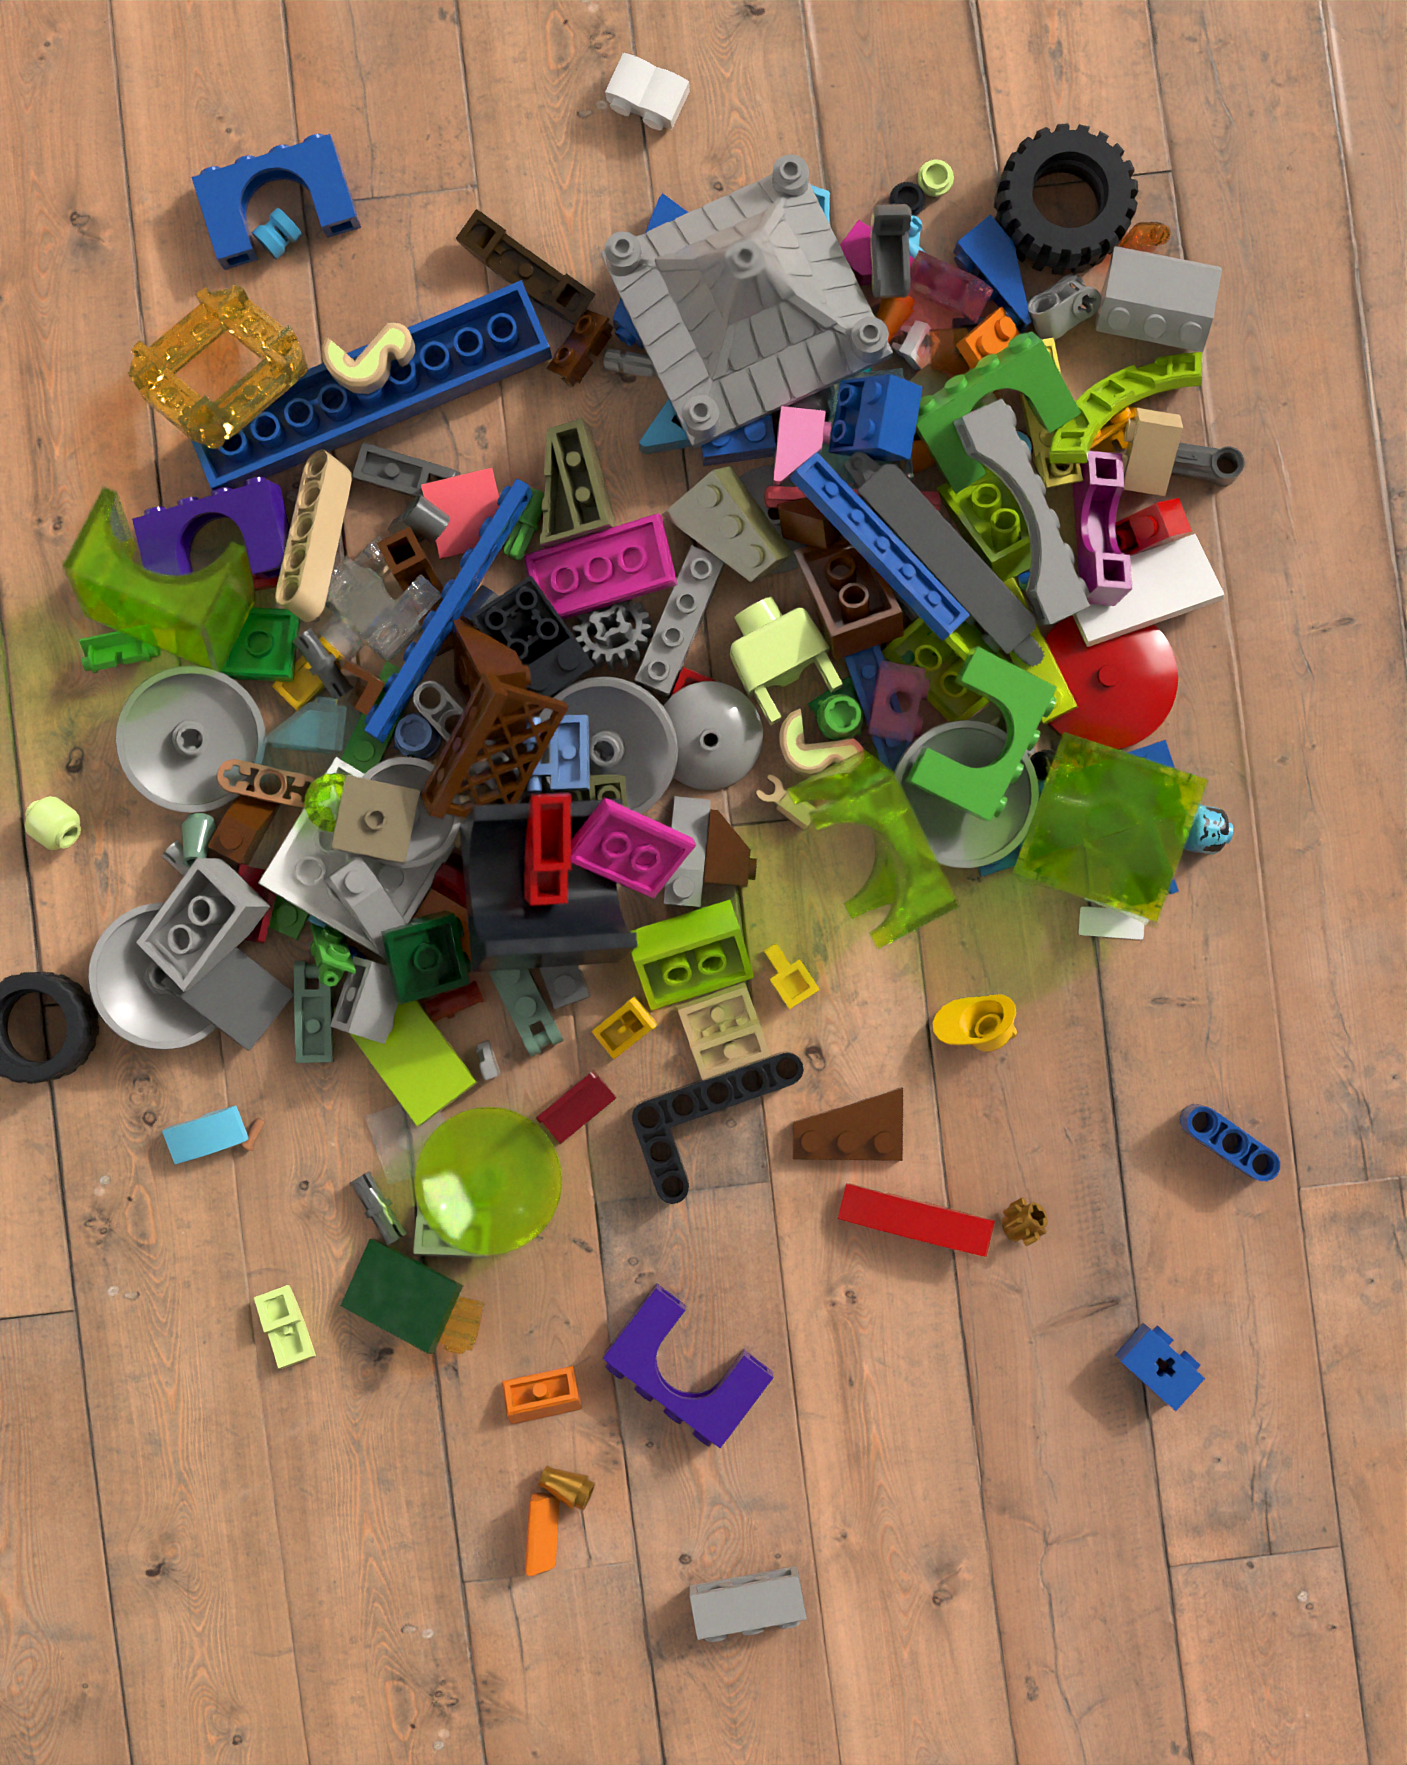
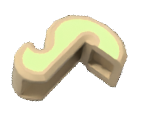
(373, 365)
(810, 758)

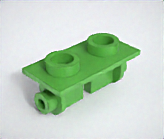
(114, 648)
(330, 954)

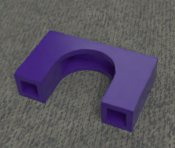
(257, 509)
(710, 1412)

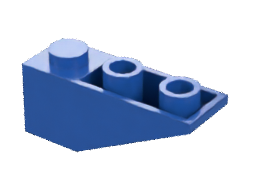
(993, 258)

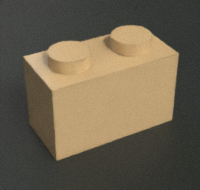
(1150, 450)

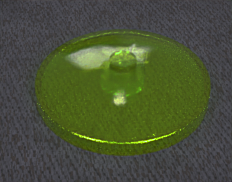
(488, 1181)

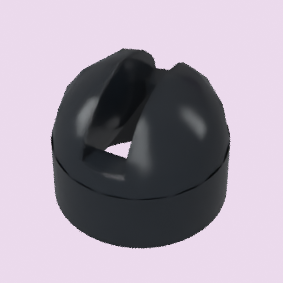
(1042, 763)

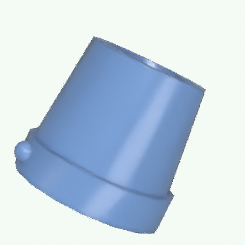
(416, 736)

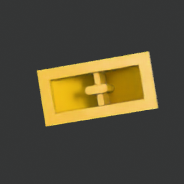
(624, 1027)

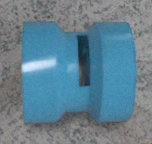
(271, 239)

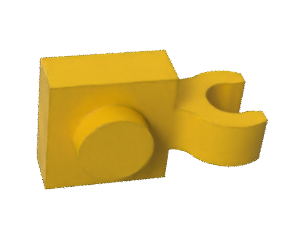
(792, 980)

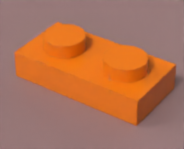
(987, 337)

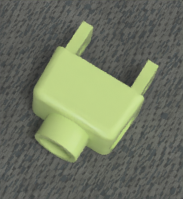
(777, 652)

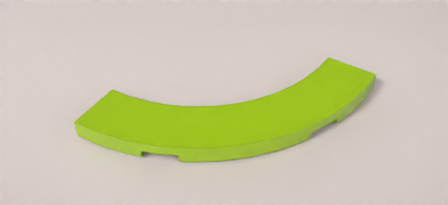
(1114, 393)

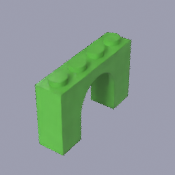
(1019, 366)
(1023, 703)

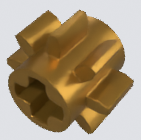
(1024, 1221)

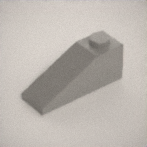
(685, 885)
(365, 901)

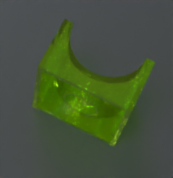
(181, 614)

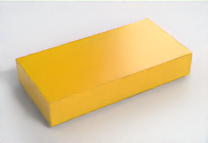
(305, 685)

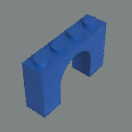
(227, 192)

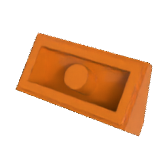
(541, 1395)
(541, 1533)

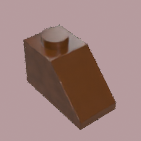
(243, 828)
(727, 855)

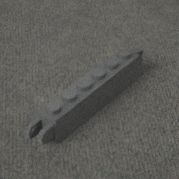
(947, 557)

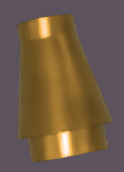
(567, 1486)

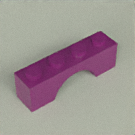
(1095, 508)

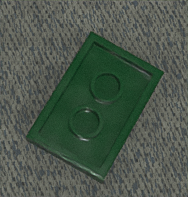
(401, 1296)

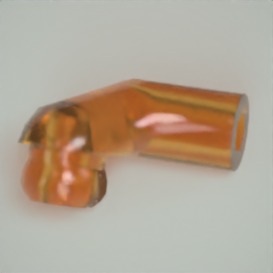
(1146, 235)

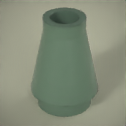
(196, 835)

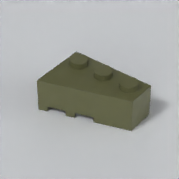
(575, 487)
(730, 524)

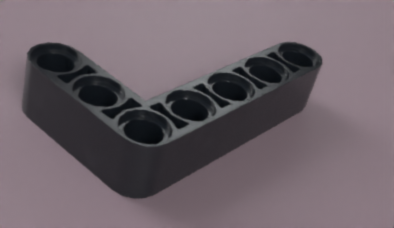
(703, 1106)

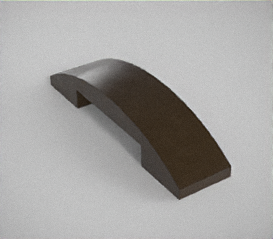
(515, 263)

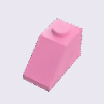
(798, 439)

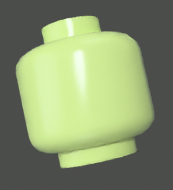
(52, 823)

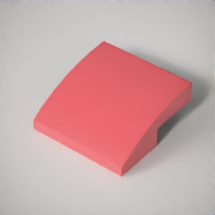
(468, 503)

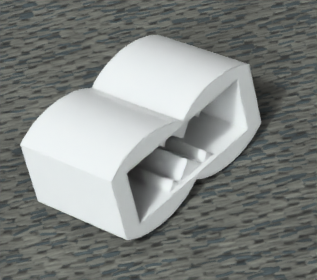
(647, 92)

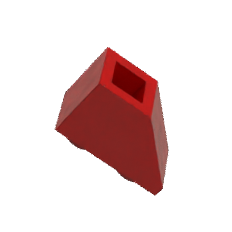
(1152, 527)

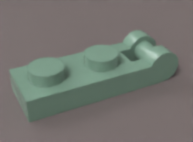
(526, 1008)
(312, 1017)

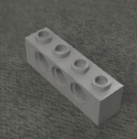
(680, 622)

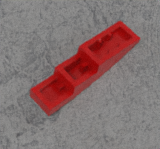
(916, 1219)

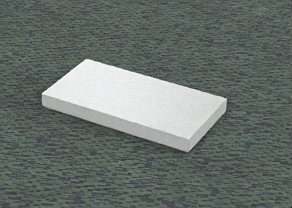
(1164, 585)

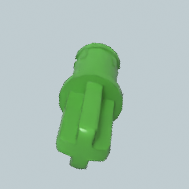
(525, 527)

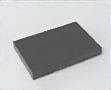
(236, 997)

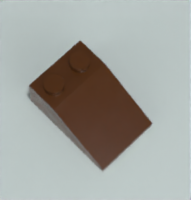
(849, 598)
(479, 654)

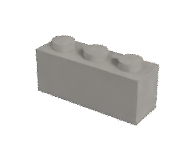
(747, 1604)

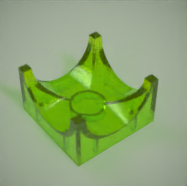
(1110, 828)
(904, 863)

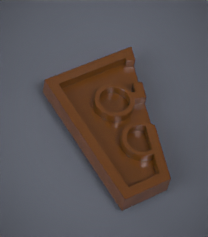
(853, 1132)

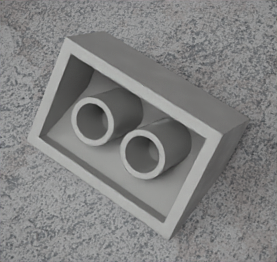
(1158, 299)

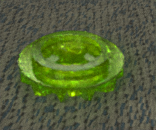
(318, 793)

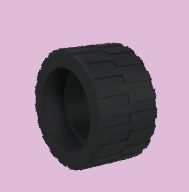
(80, 1020)

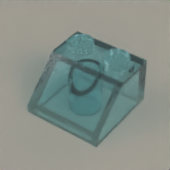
(313, 728)

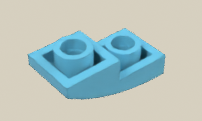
(205, 1134)

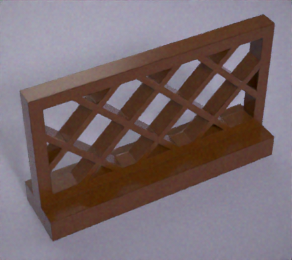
(468, 738)

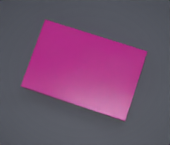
(629, 848)

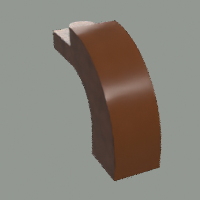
(406, 562)

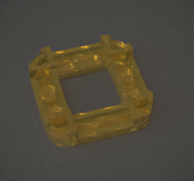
(197, 416)

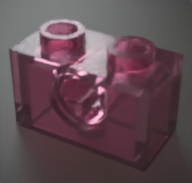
(948, 286)
(894, 679)

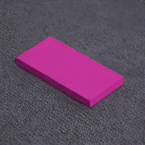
(604, 567)

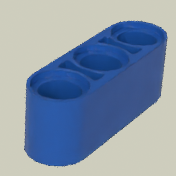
(1245, 1150)

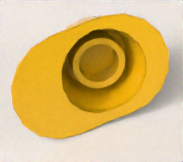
(977, 1021)

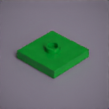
(265, 647)

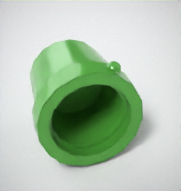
(839, 717)

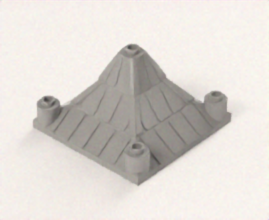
(746, 304)

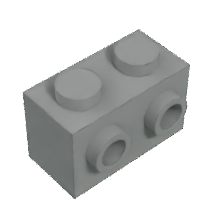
(367, 1002)

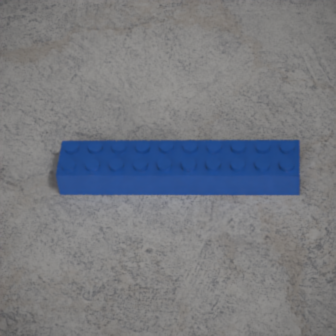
(451, 359)

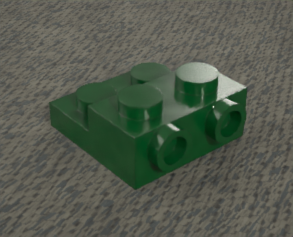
(426, 956)

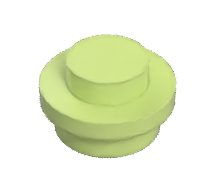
(935, 178)

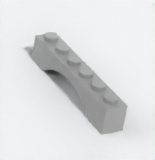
(993, 441)

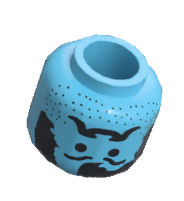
(1210, 831)

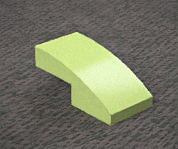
(285, 1327)

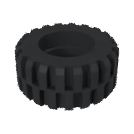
(1075, 154)

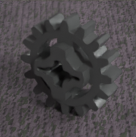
(614, 633)

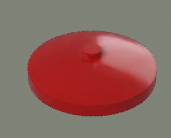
(1118, 684)

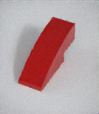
(548, 849)

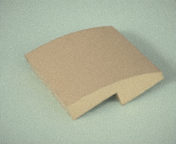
(723, 1031)

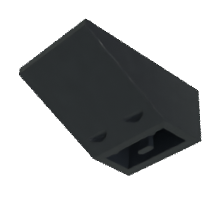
(534, 630)

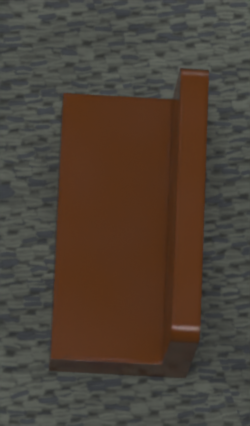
(366, 688)

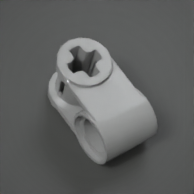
(1059, 307)

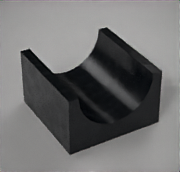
(518, 935)

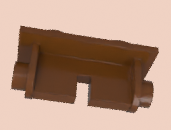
(589, 334)

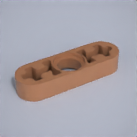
(244, 769)

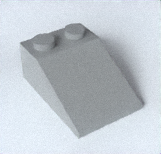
(202, 921)

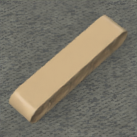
(314, 536)

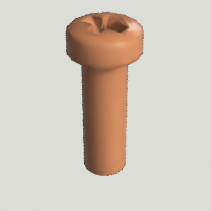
(253, 1133)

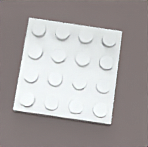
(307, 859)

